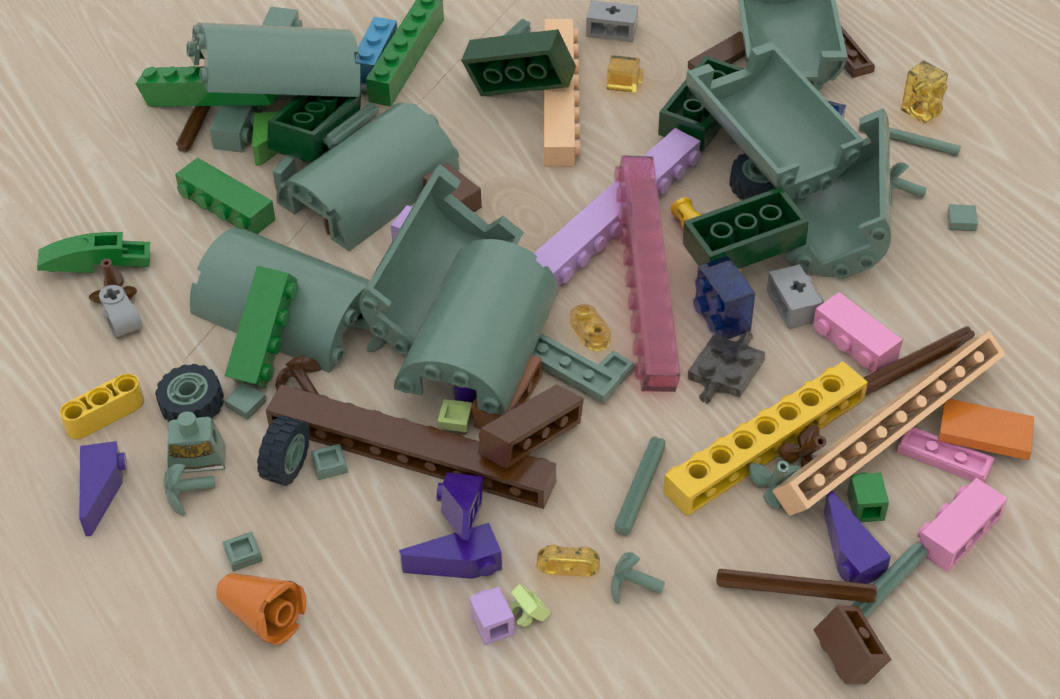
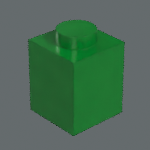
(868, 497)

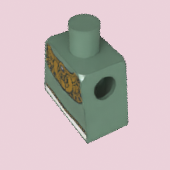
(195, 444)

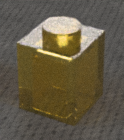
(624, 73)

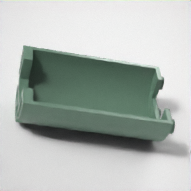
(802, 30)
(275, 59)
(779, 121)
(371, 173)
(853, 216)
(420, 258)
(318, 314)
(482, 324)

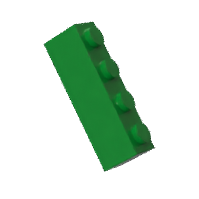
(225, 196)
(262, 327)

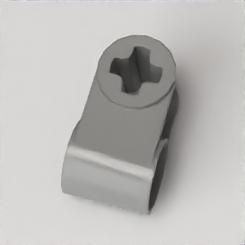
(119, 311)

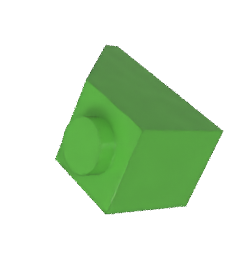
(259, 141)

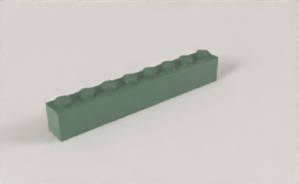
(235, 123)

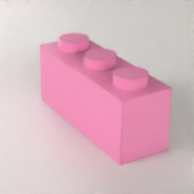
(857, 333)
(961, 523)

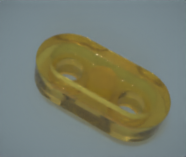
(586, 322)
(568, 561)

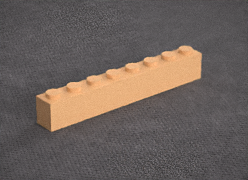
(559, 107)

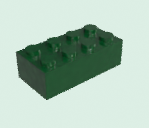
(519, 63)
(686, 111)
(306, 121)
(747, 230)

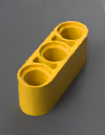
(102, 406)

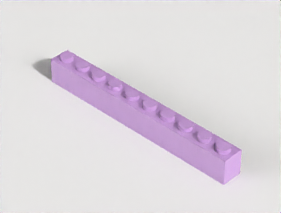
(599, 221)

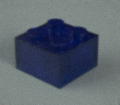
(724, 298)

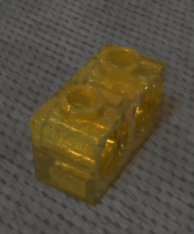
(924, 91)

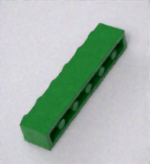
(404, 51)
(183, 88)

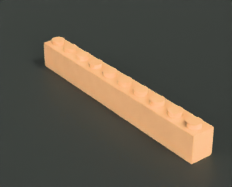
(887, 424)

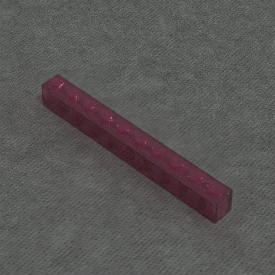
(647, 275)

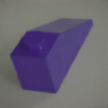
(99, 481)
(461, 501)
(855, 550)
(455, 557)

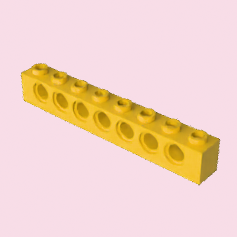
(758, 441)

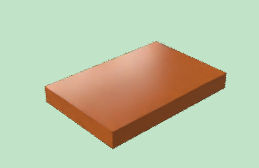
(986, 429)

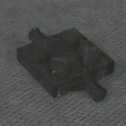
(726, 366)

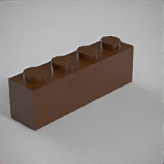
(530, 426)

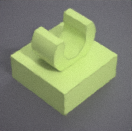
(530, 604)

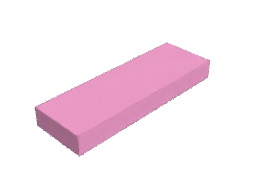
(945, 456)

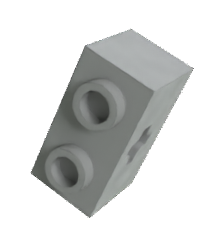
(612, 21)
(793, 295)

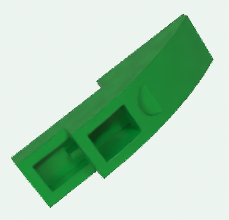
(86, 250)

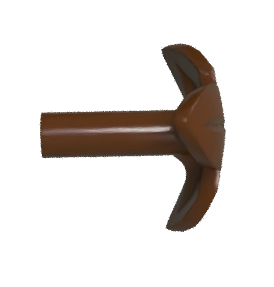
(112, 277)
(296, 368)
(809, 442)

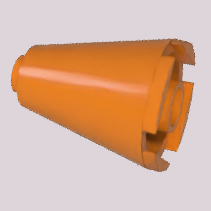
(263, 604)

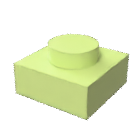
(454, 415)

